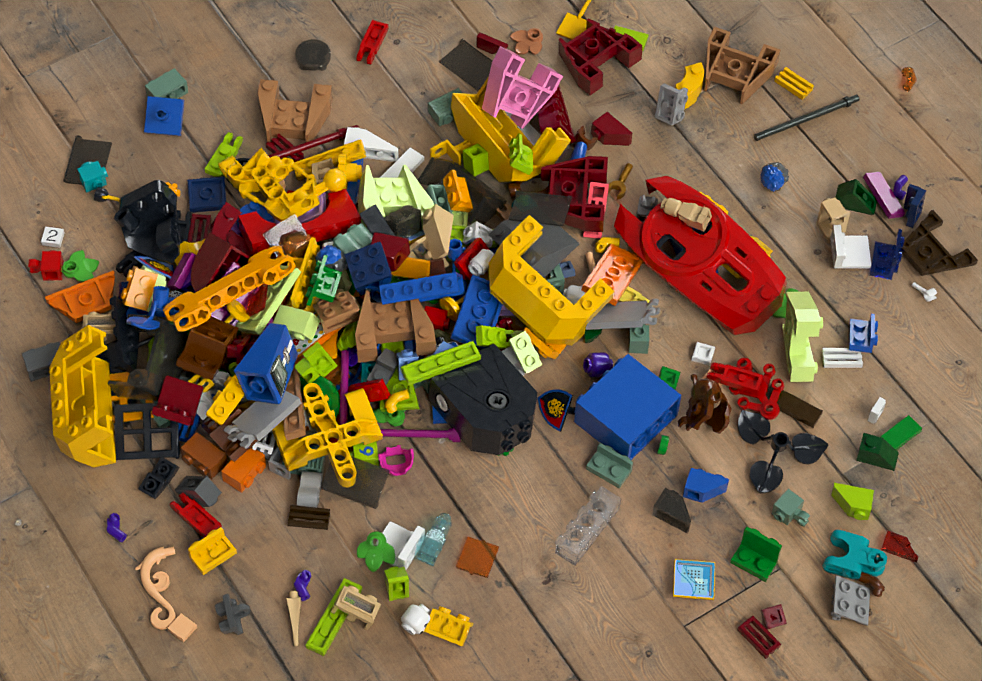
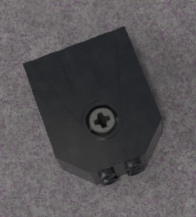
(486, 402)

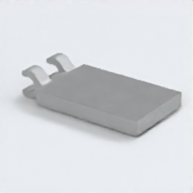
(625, 315)
(261, 419)

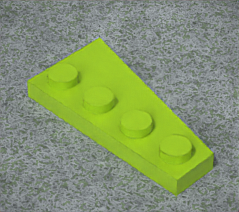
(395, 385)

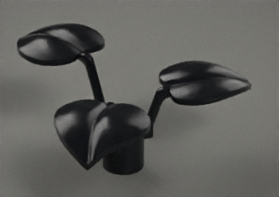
(766, 476)

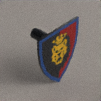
(555, 407)

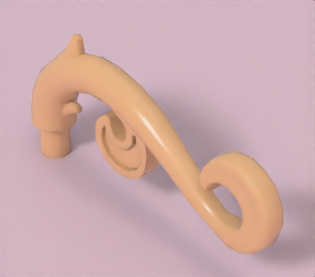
(154, 589)

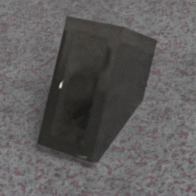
(672, 510)

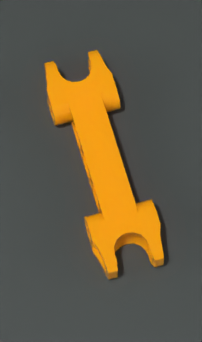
(259, 270)

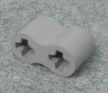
(309, 489)

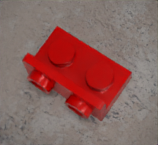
(464, 259)

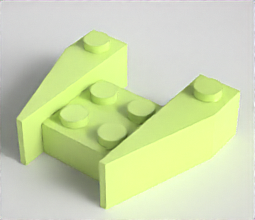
(392, 193)
(801, 322)

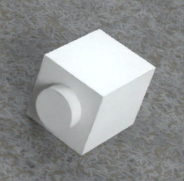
(205, 403)

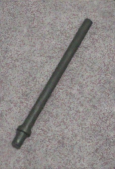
(847, 101)

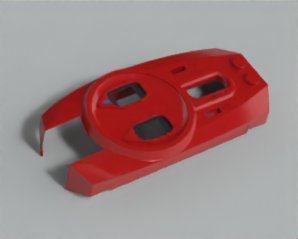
(702, 255)

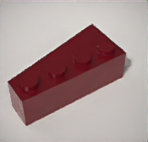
(555, 115)

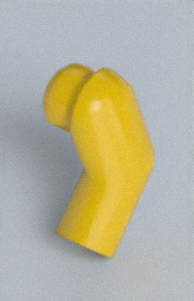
(396, 397)

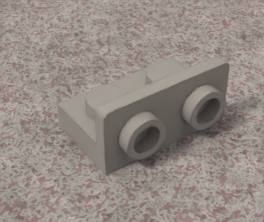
(671, 104)

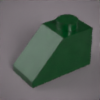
(856, 197)
(877, 452)

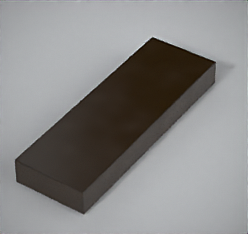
(797, 408)

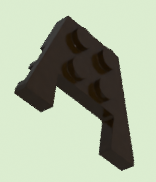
(928, 253)

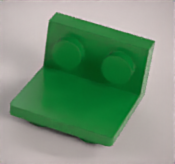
(757, 554)

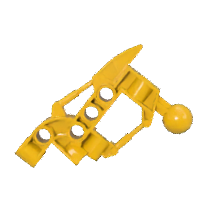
(264, 176)

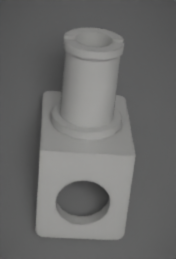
(273, 461)

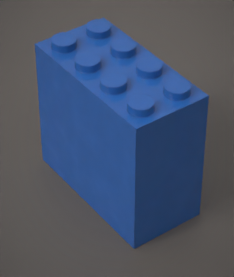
(627, 407)

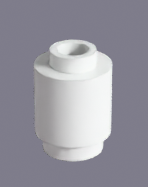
(480, 263)

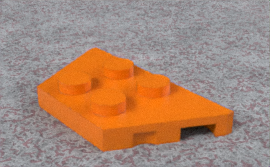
(84, 297)

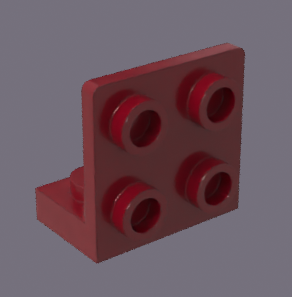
(178, 400)

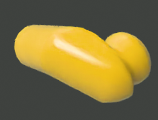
(603, 244)

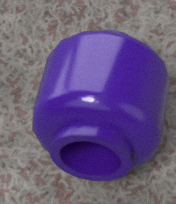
(597, 363)

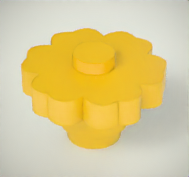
(351, 170)

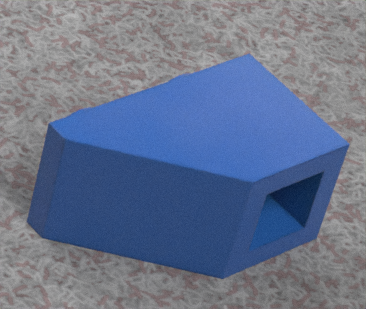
(704, 486)

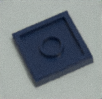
(206, 194)

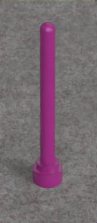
(344, 388)
(451, 433)

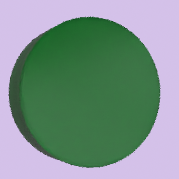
(663, 444)

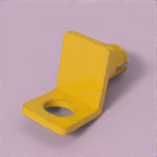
(453, 152)

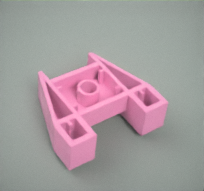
(516, 93)

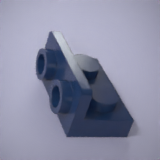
(914, 204)

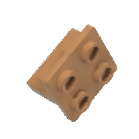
(337, 313)

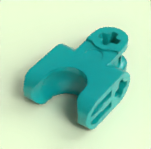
(858, 556)

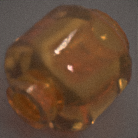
(296, 244)

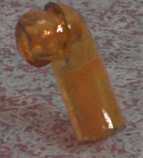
(911, 78)

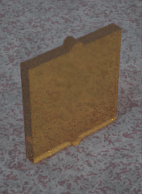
(477, 557)

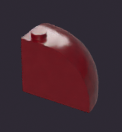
(213, 261)

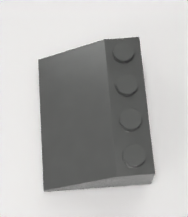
(546, 252)

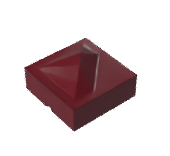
(773, 616)

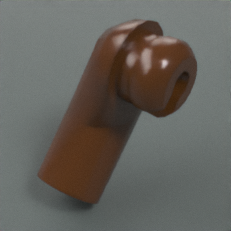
(873, 581)

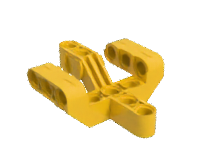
(297, 452)

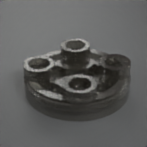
(313, 55)

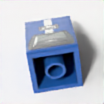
(268, 365)

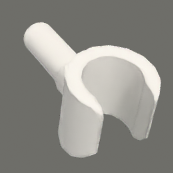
(928, 295)

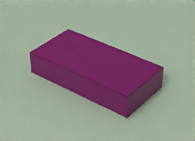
(182, 271)

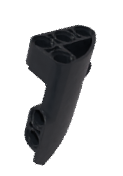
(150, 221)

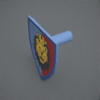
(158, 266)

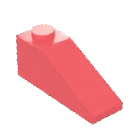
(597, 195)

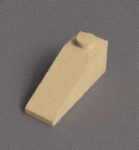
(437, 229)

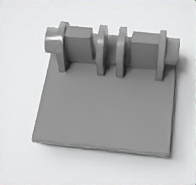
(850, 601)

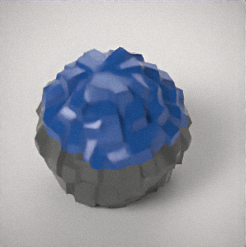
(774, 176)
(335, 258)

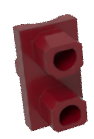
(239, 348)

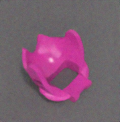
(400, 469)

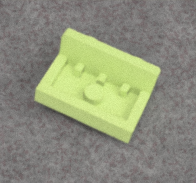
(524, 351)

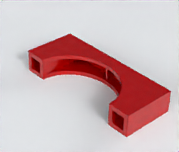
(335, 220)

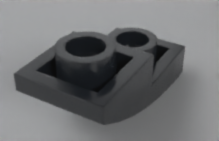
(159, 478)

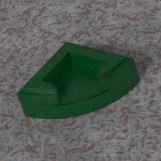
(592, 334)

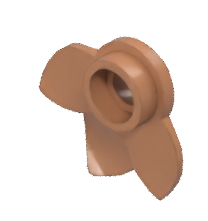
(528, 41)

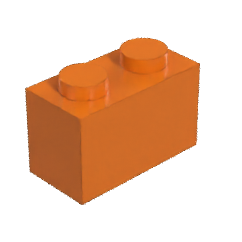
(244, 470)

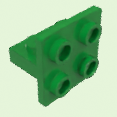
(323, 282)

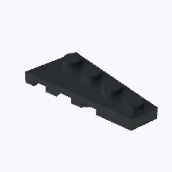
(126, 335)

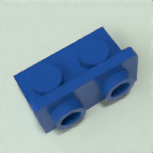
(862, 334)

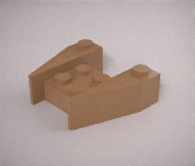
(736, 67)
(293, 118)
(393, 324)

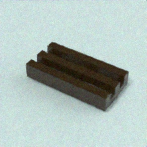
(310, 514)

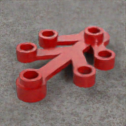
(772, 402)

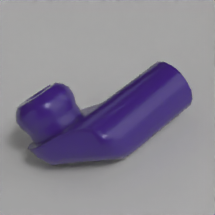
(113, 527)
(301, 584)

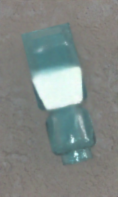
(434, 539)

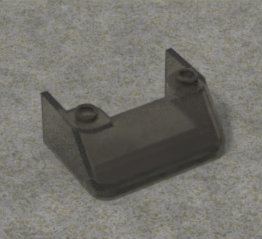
(483, 198)
(166, 349)

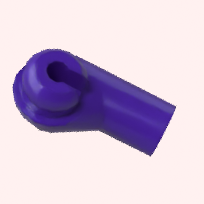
(899, 183)

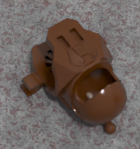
(701, 406)

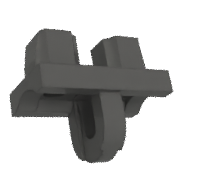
(234, 614)

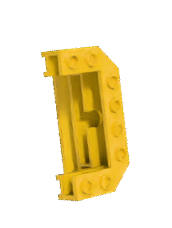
(496, 133)
(533, 297)
(82, 399)

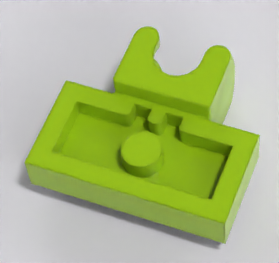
(315, 362)

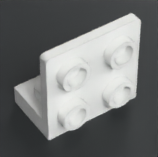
(849, 250)
(404, 542)

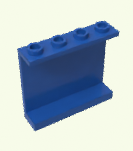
(423, 288)

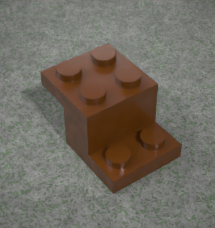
(207, 348)
(217, 433)

